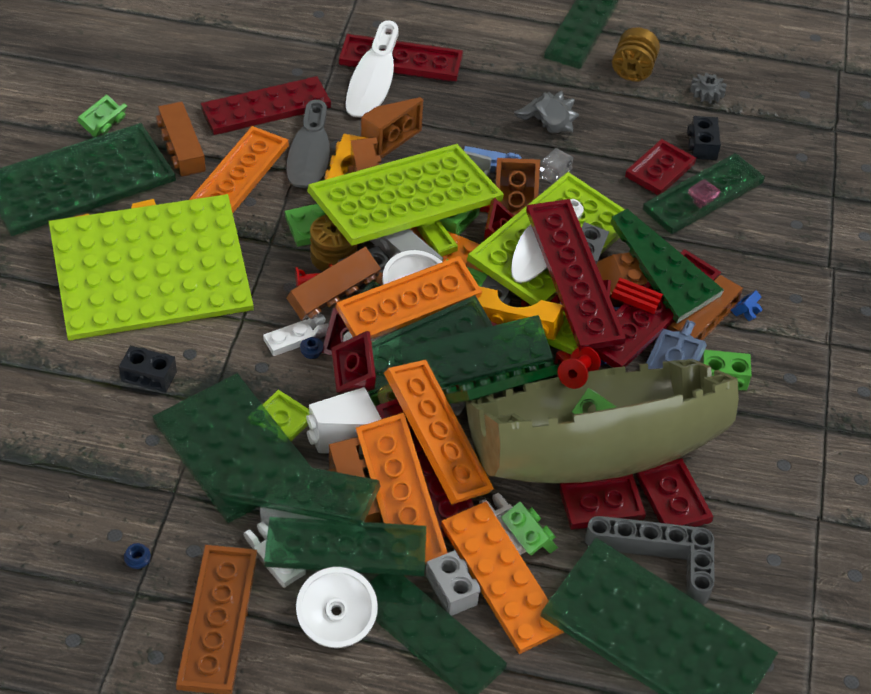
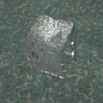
(555, 165)

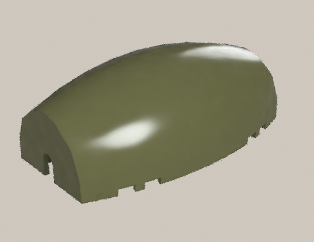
(654, 422)

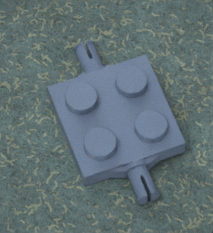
(676, 346)

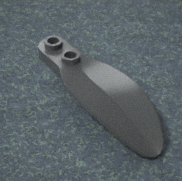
(310, 148)

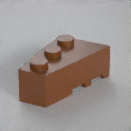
(363, 154)
(345, 459)

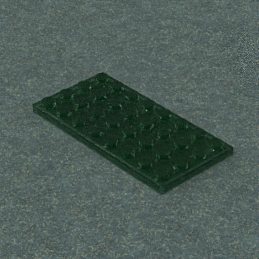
(80, 178)
(654, 628)

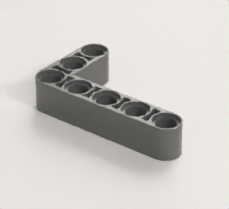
(662, 544)

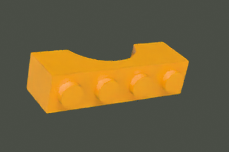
(342, 159)
(498, 312)

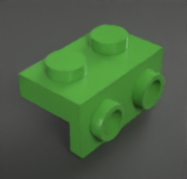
(101, 116)
(527, 530)

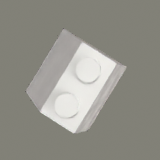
(338, 417)

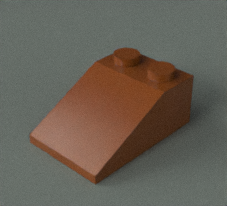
(393, 124)
(518, 182)
(621, 266)

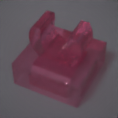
(703, 193)

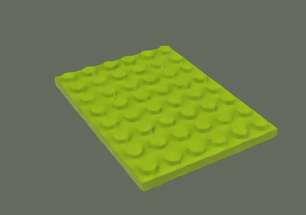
(149, 266)

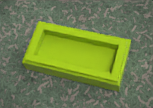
(438, 238)

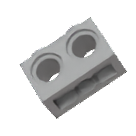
(448, 584)

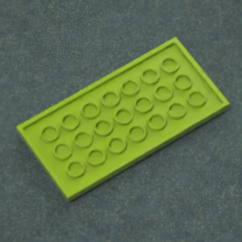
(404, 193)
(497, 251)

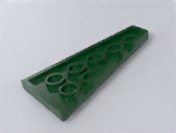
(666, 269)
(485, 386)

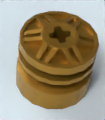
(636, 54)
(328, 244)

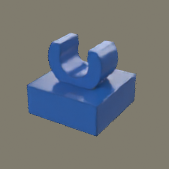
(748, 305)

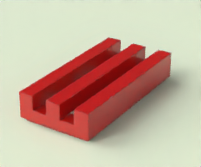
(636, 295)

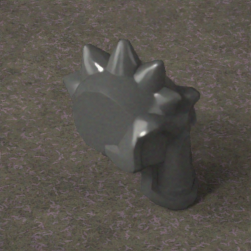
(552, 111)

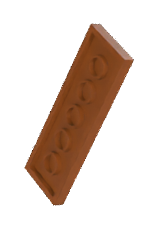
(217, 620)

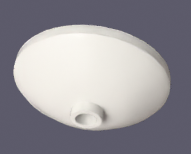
(407, 263)
(340, 589)

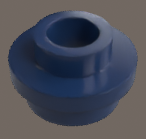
(311, 347)
(137, 550)

